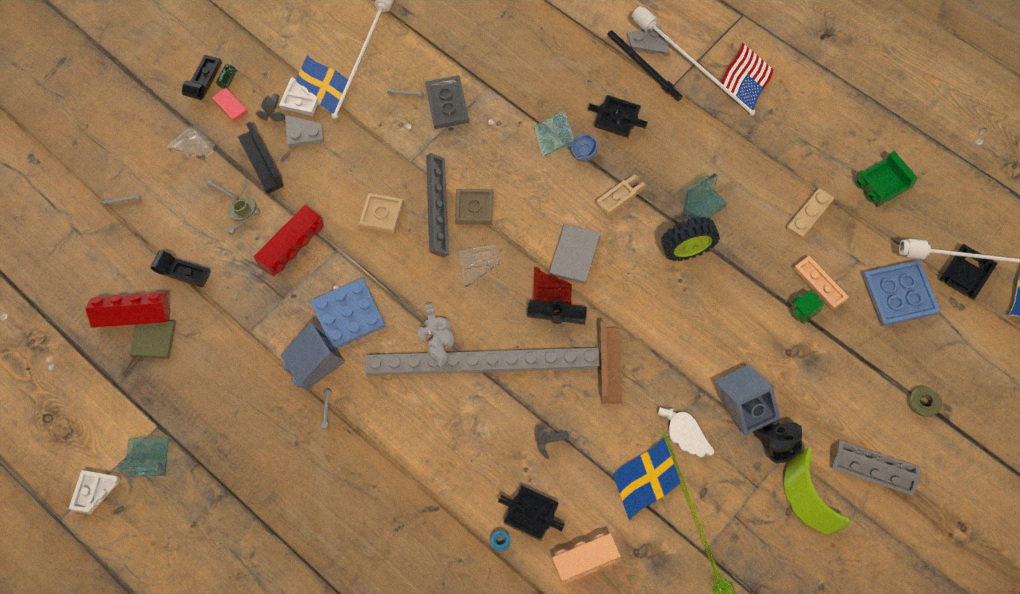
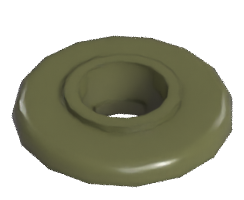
(248, 209)
(931, 395)

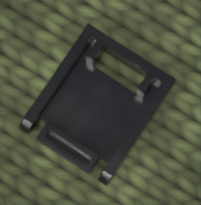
(966, 276)

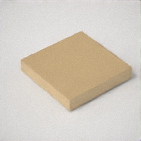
(381, 213)

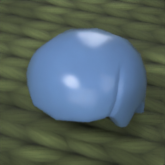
(584, 147)

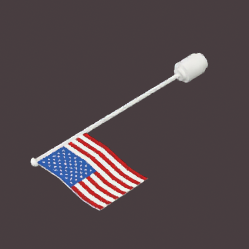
(744, 77)

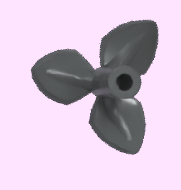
(268, 106)
(545, 436)

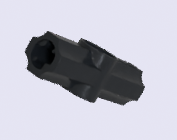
(545, 311)

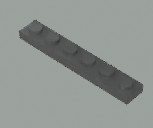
(437, 205)

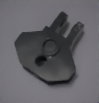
(780, 439)

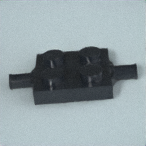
(617, 116)
(531, 513)

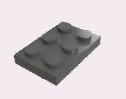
(447, 102)

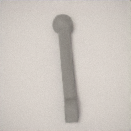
(390, 92)
(210, 183)
(137, 197)
(231, 230)
(324, 424)

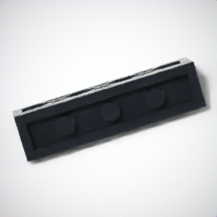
(260, 160)

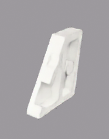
(298, 99)
(91, 491)

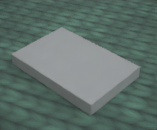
(575, 254)

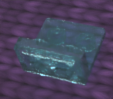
(703, 199)
(145, 457)

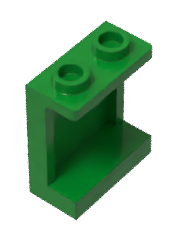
(886, 179)

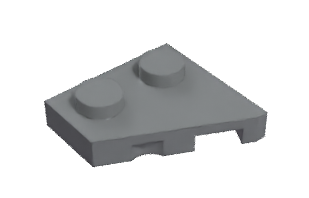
(648, 41)
(303, 132)

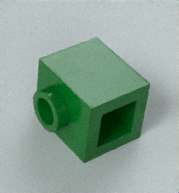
(806, 306)

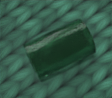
(226, 76)

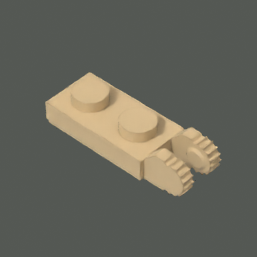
(619, 195)

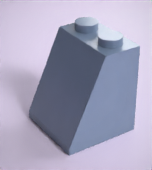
(310, 357)
(748, 399)

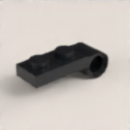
(202, 78)
(180, 270)

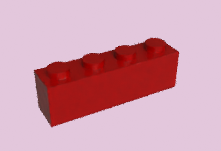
(289, 241)
(128, 310)

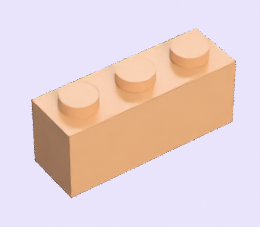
(585, 558)

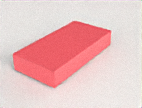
(229, 105)

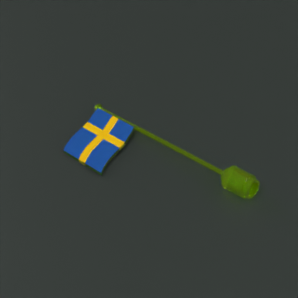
(652, 478)

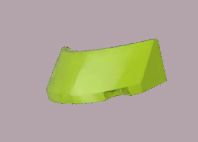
(804, 499)

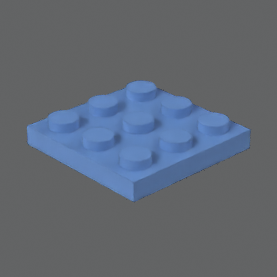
(901, 293)
(348, 313)

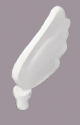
(686, 433)

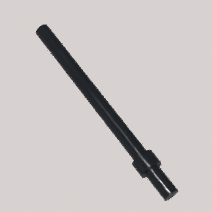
(667, 86)

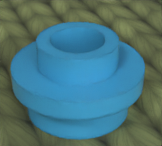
(500, 534)

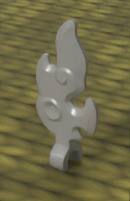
(441, 332)

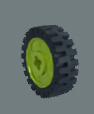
(690, 239)

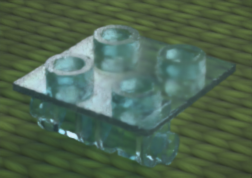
(554, 133)

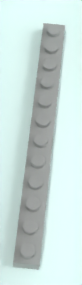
(484, 362)

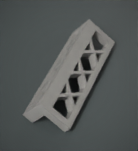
(874, 469)

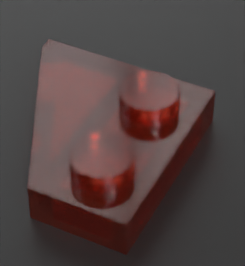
(550, 288)

